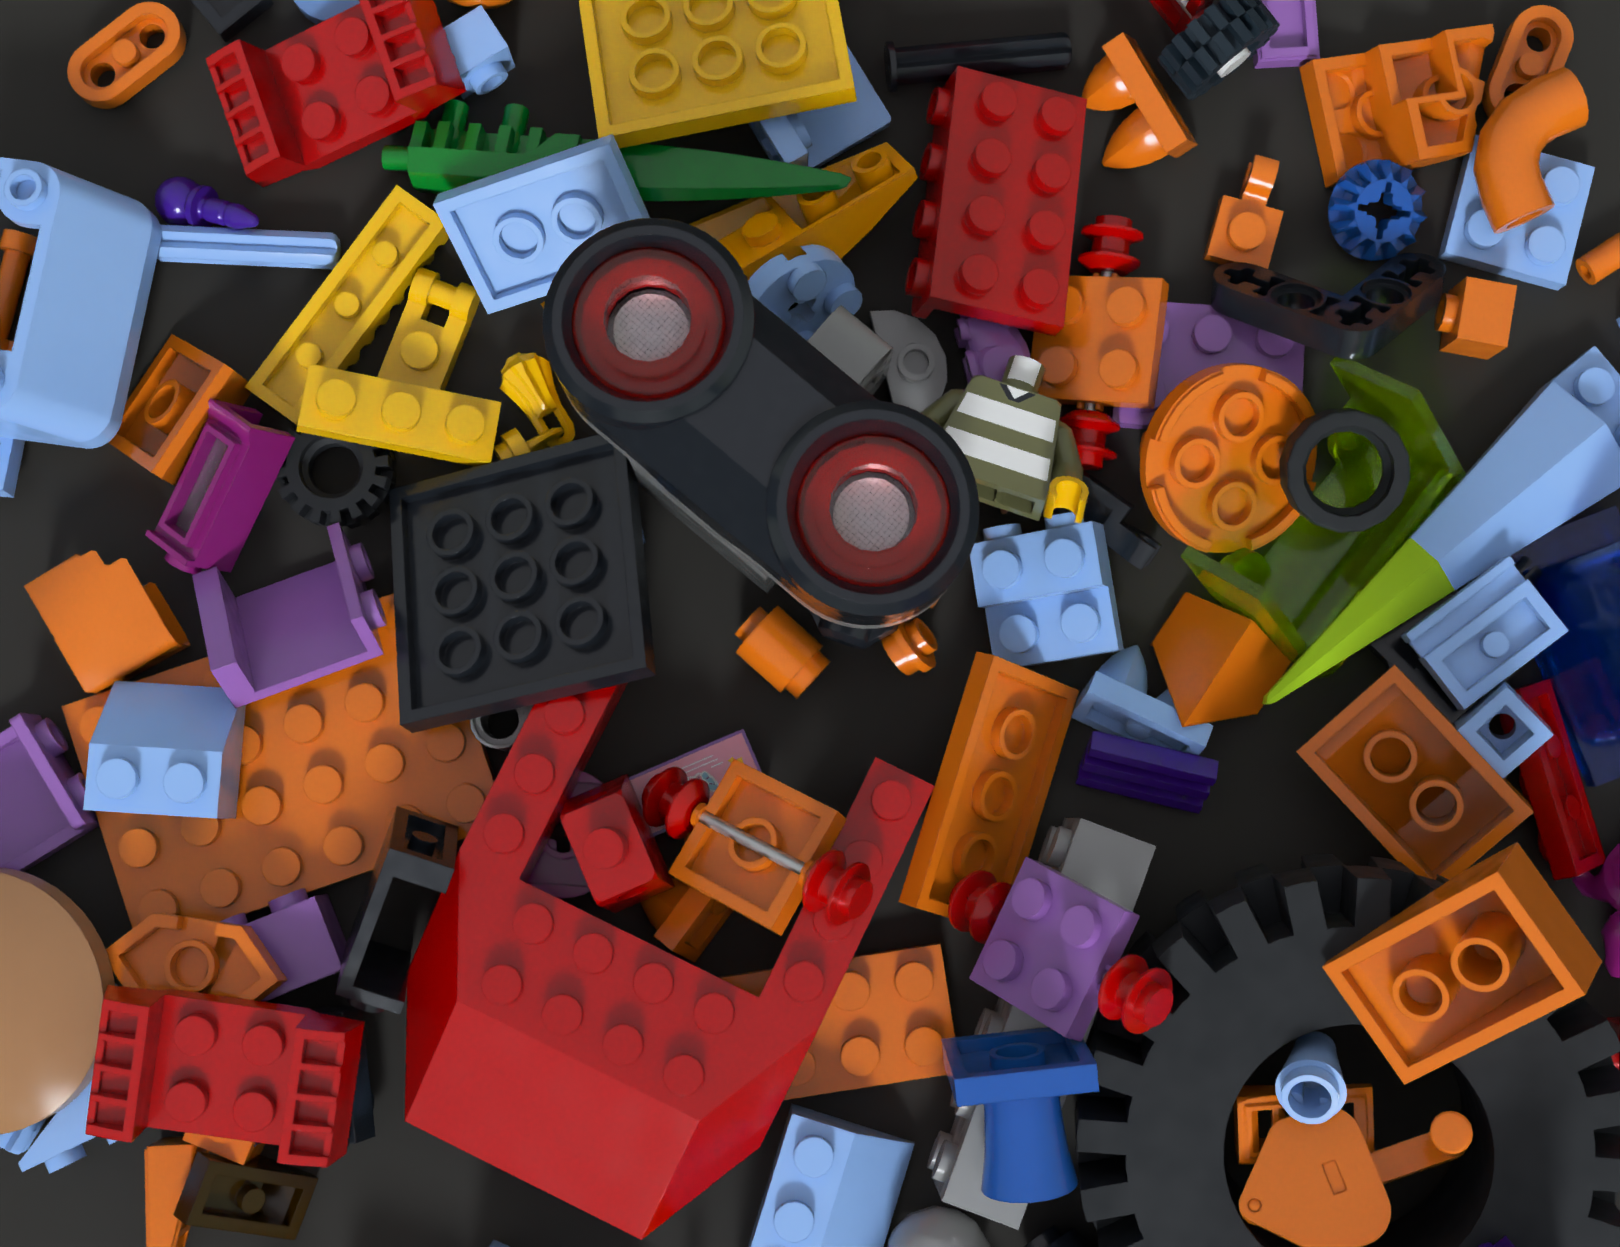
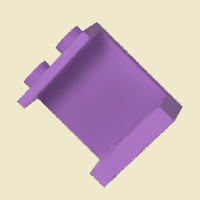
(291, 627)

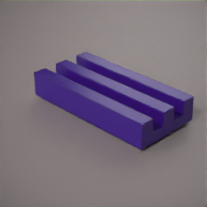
(1146, 772)

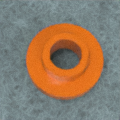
(911, 647)

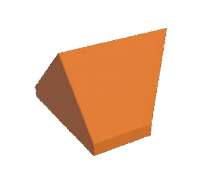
(1215, 662)

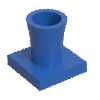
(1021, 1086)

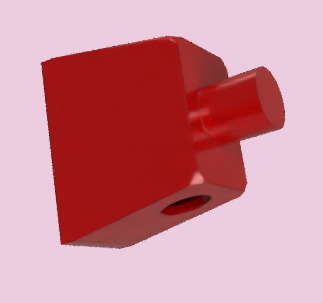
(615, 845)

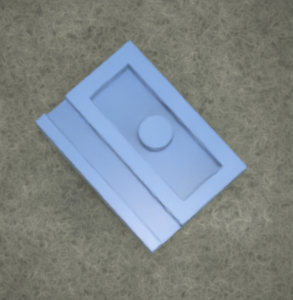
(1484, 633)

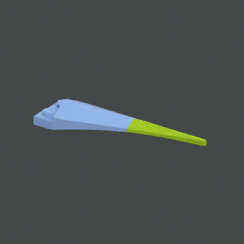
(1530, 480)

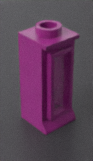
(221, 489)

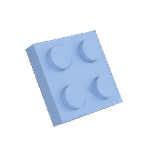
(1532, 252)

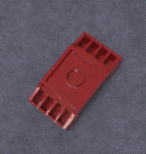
(334, 86)
(225, 1071)

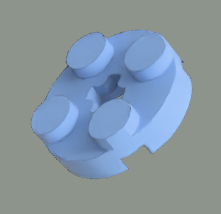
(813, 280)

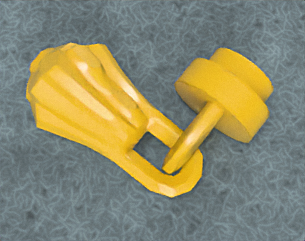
(531, 386)

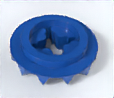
(1363, 185)

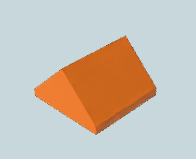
(172, 407)

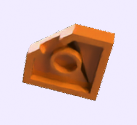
(195, 957)

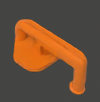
(1327, 1187)

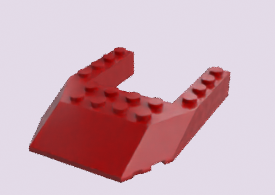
(589, 1048)

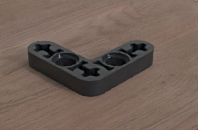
(1335, 324)

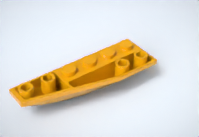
(834, 218)

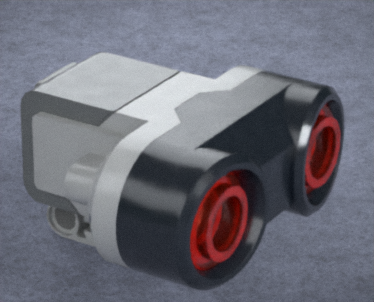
(757, 431)

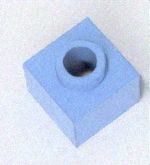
(479, 52)
(1506, 750)

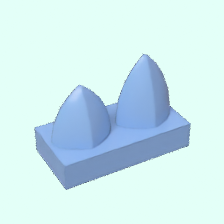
(1119, 705)

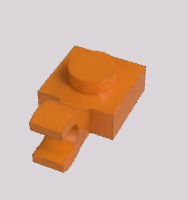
(1245, 226)

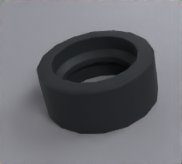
(1384, 499)

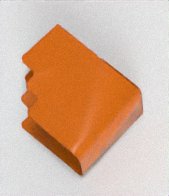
(105, 620)

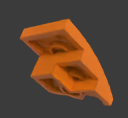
(1397, 101)

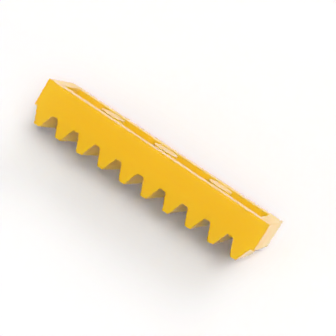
(351, 300)

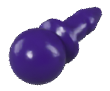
(190, 204)

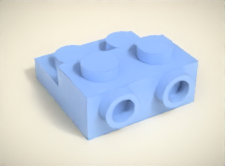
(1047, 591)

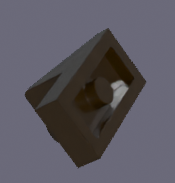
(245, 1198)

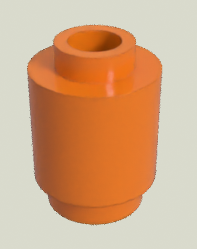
(781, 650)

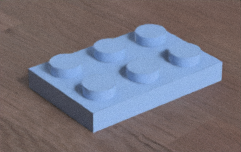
(528, 219)

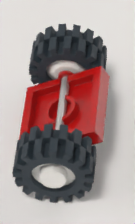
(1211, 39)

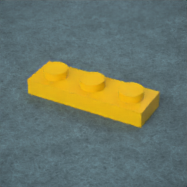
(398, 416)

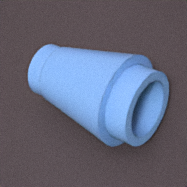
(1312, 1080)

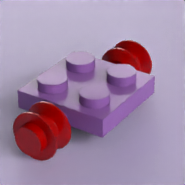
(1058, 951)

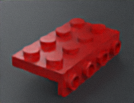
(998, 202)

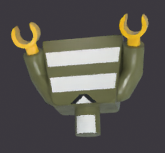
(1015, 442)

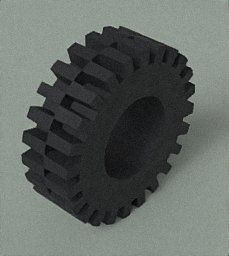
(1255, 980)

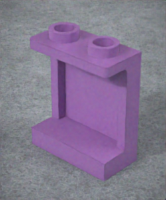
(38, 794)

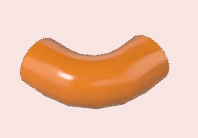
(1512, 142)

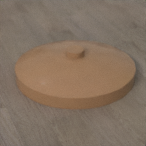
(49, 999)

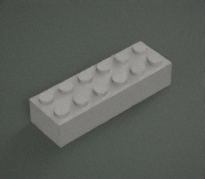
(1115, 869)

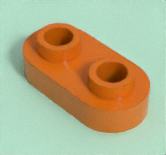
(124, 50)
(1518, 62)

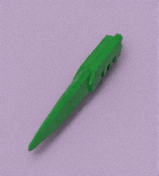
(453, 157)

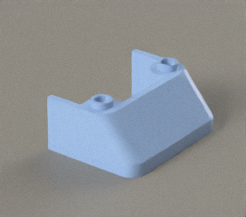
(79, 306)

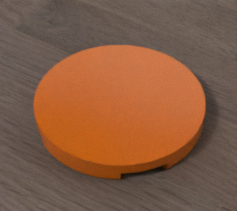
(1217, 455)

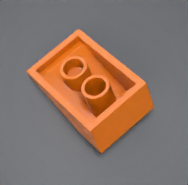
(1414, 779)
(1465, 965)

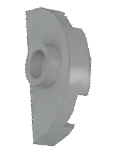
(917, 362)

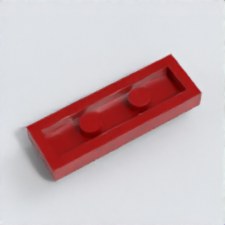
(1556, 791)

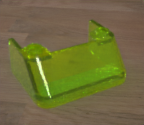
(1318, 571)

